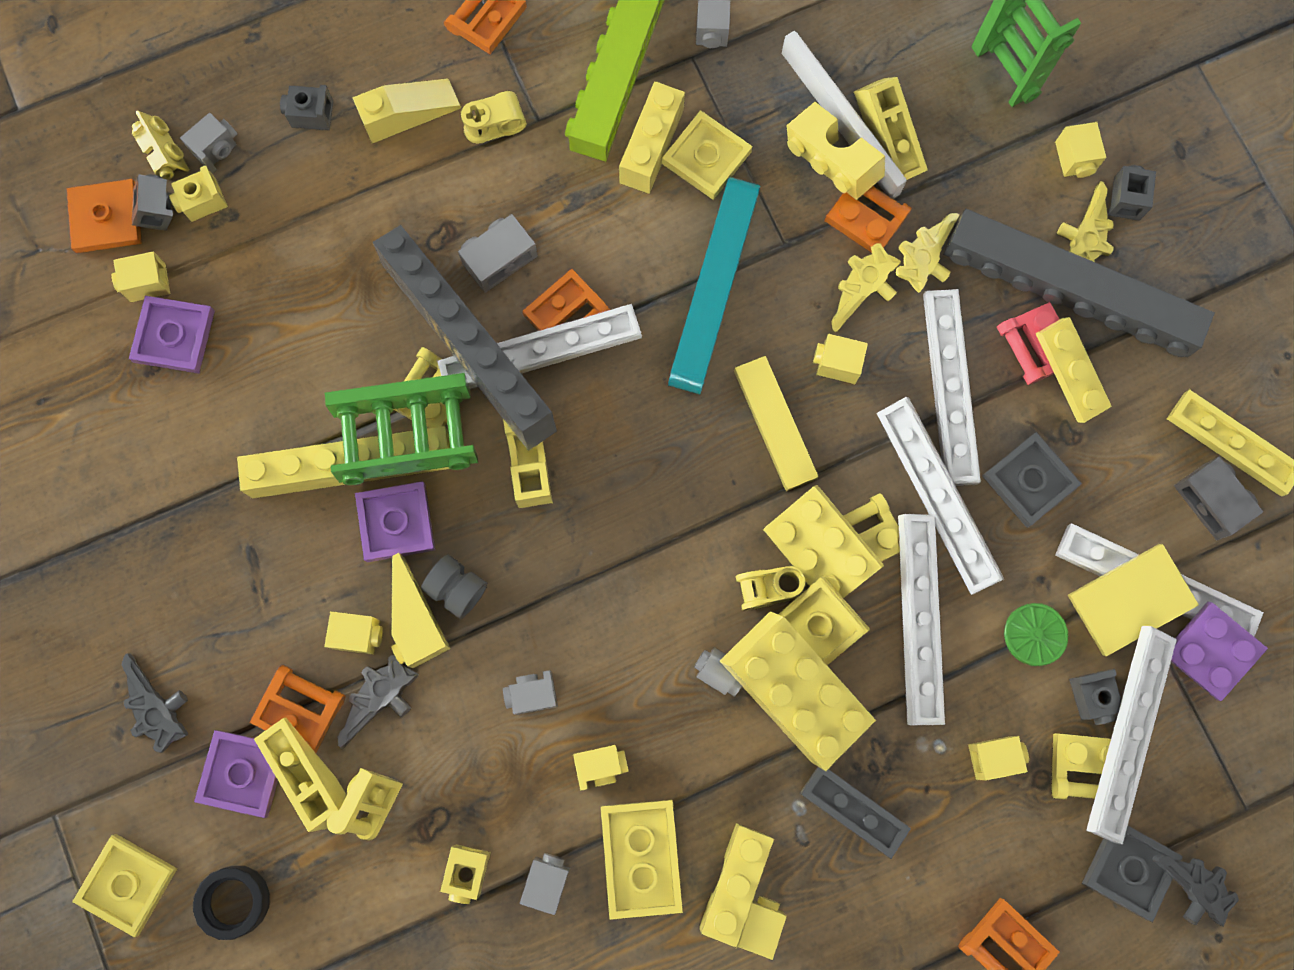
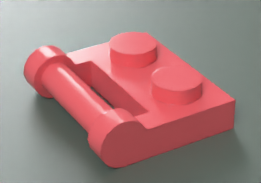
(1031, 324)

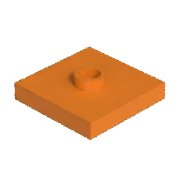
(102, 216)

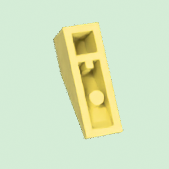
(404, 106)
(890, 122)
(413, 623)
(301, 774)

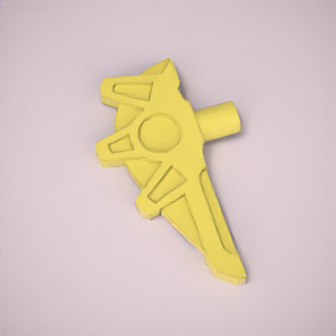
(1091, 236)
(923, 254)
(865, 278)

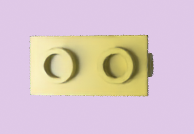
(152, 134)

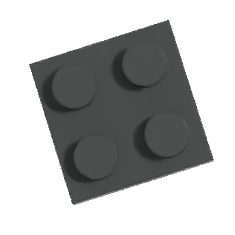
(1031, 480)
(1130, 875)

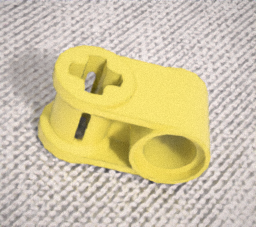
(495, 117)
(767, 587)

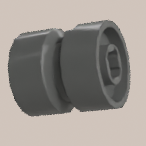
(451, 584)

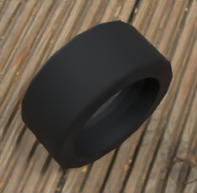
(202, 902)

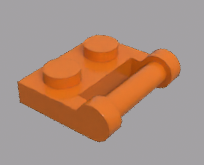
(488, 25)
(863, 223)
(563, 301)
(308, 723)
(1013, 936)

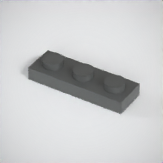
(855, 811)

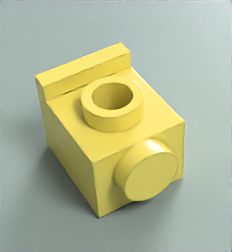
(198, 195)
(600, 766)
(461, 857)

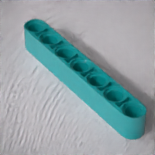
(714, 286)

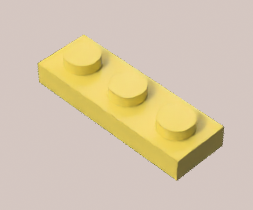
(1073, 370)

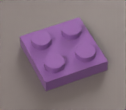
(171, 334)
(394, 521)
(1215, 651)
(236, 776)

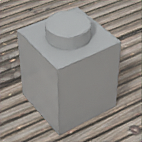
(713, 23)
(545, 884)

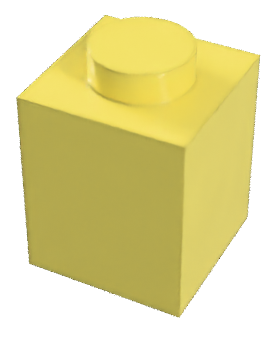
(1080, 150)
(140, 276)
(840, 358)
(353, 633)
(999, 758)
(762, 928)

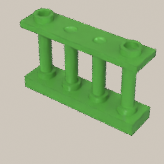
(1000, 27)
(381, 401)

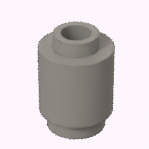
(715, 674)

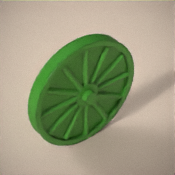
(1036, 634)

